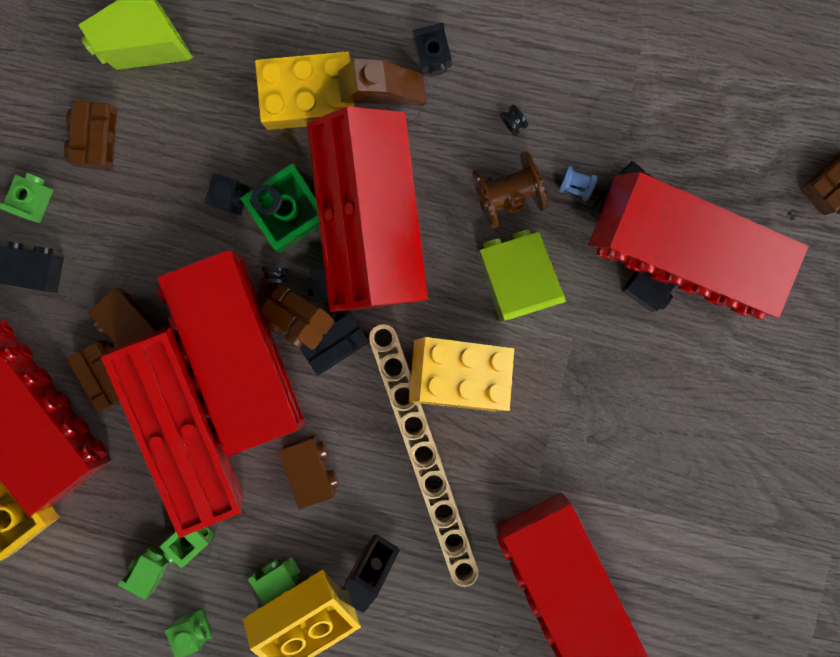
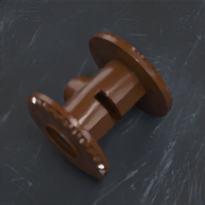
(511, 193)

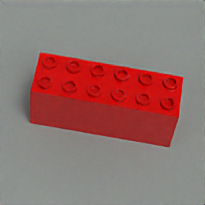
(367, 209)
(696, 246)
(230, 352)
(173, 431)
(41, 439)
(567, 583)

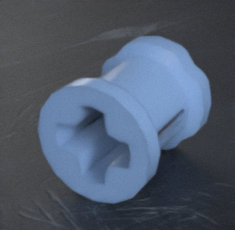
(577, 183)

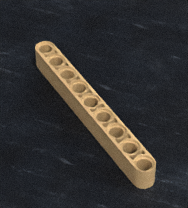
(423, 469)

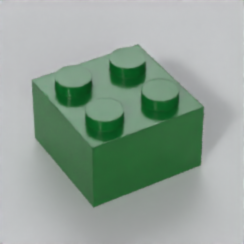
(297, 213)

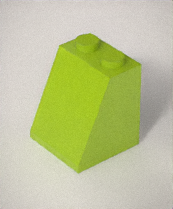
(133, 35)
(520, 275)

